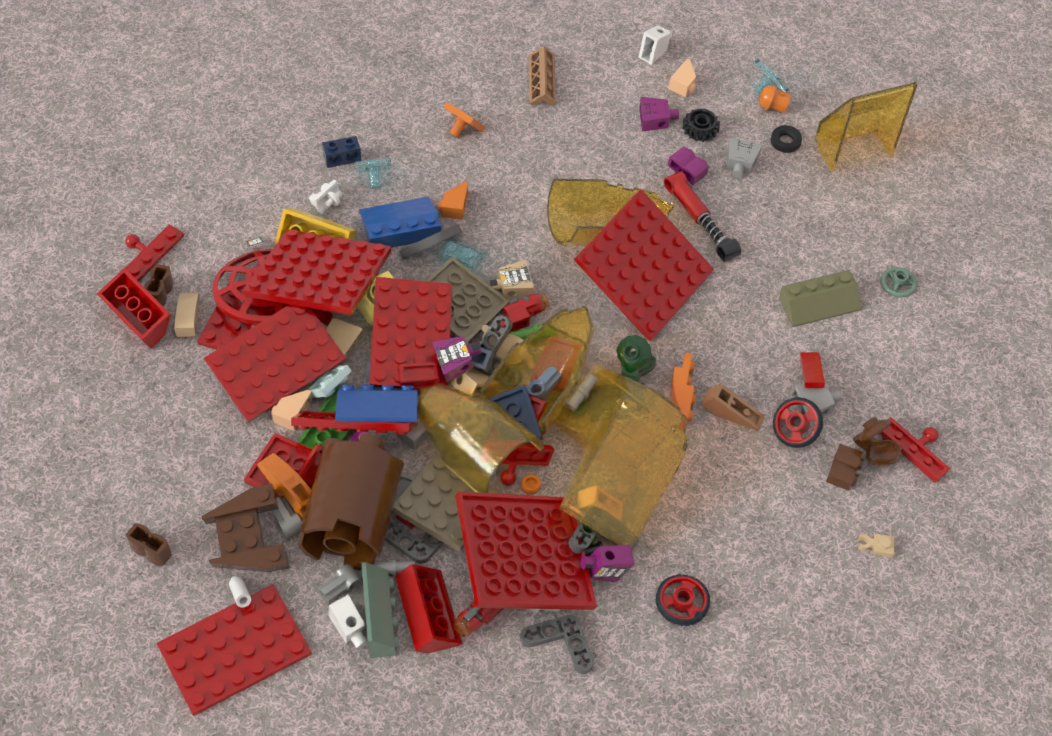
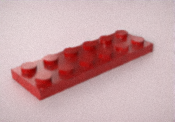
(326, 420)

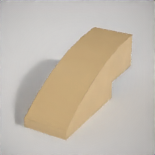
(187, 315)

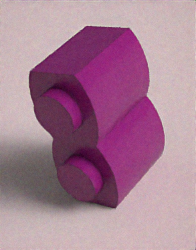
(689, 164)

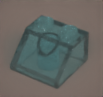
(464, 252)

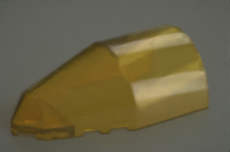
(584, 206)
(559, 343)
(470, 432)

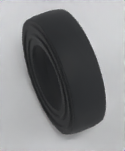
(789, 131)

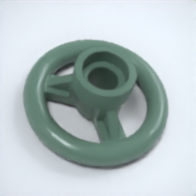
(900, 278)

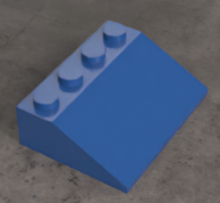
(400, 222)
(376, 404)

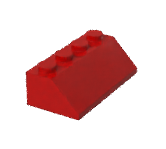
(136, 307)
(427, 609)

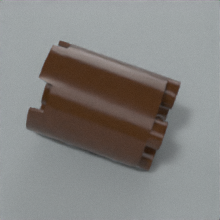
(351, 501)

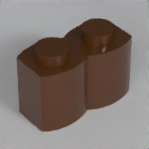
(160, 283)
(844, 467)
(148, 544)

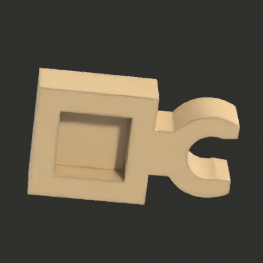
(881, 544)

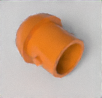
(774, 98)

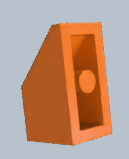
(454, 202)

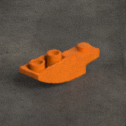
(681, 387)
(286, 482)

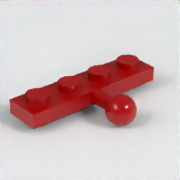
(153, 253)
(916, 451)
(525, 455)

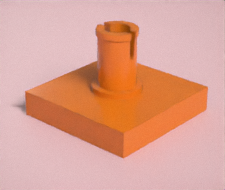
(462, 120)

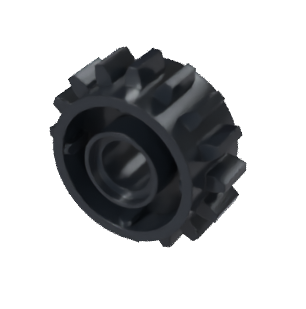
(701, 125)

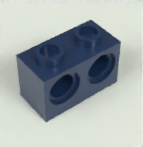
(341, 151)

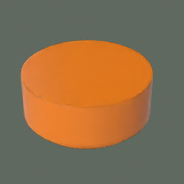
(531, 484)

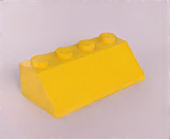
(306, 222)

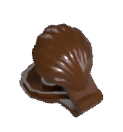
(878, 451)

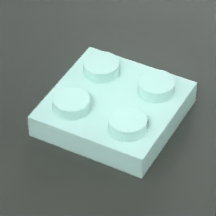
(325, 384)

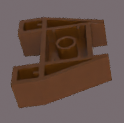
(241, 532)

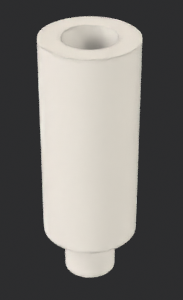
(239, 591)

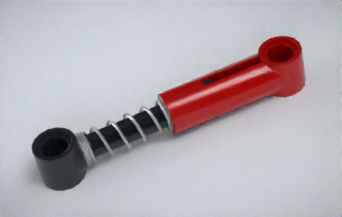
(679, 186)

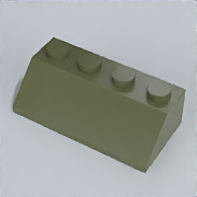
(820, 298)

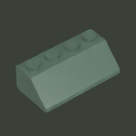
(379, 611)

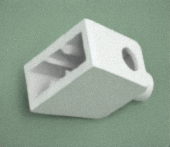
(654, 44)
(344, 614)

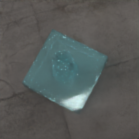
(769, 78)
(373, 168)

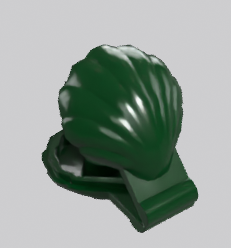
(638, 362)

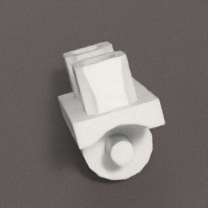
(328, 196)

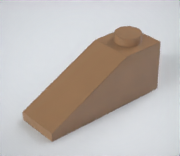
(729, 406)

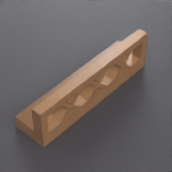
(546, 74)

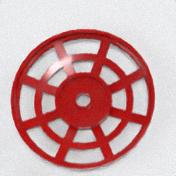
(242, 315)

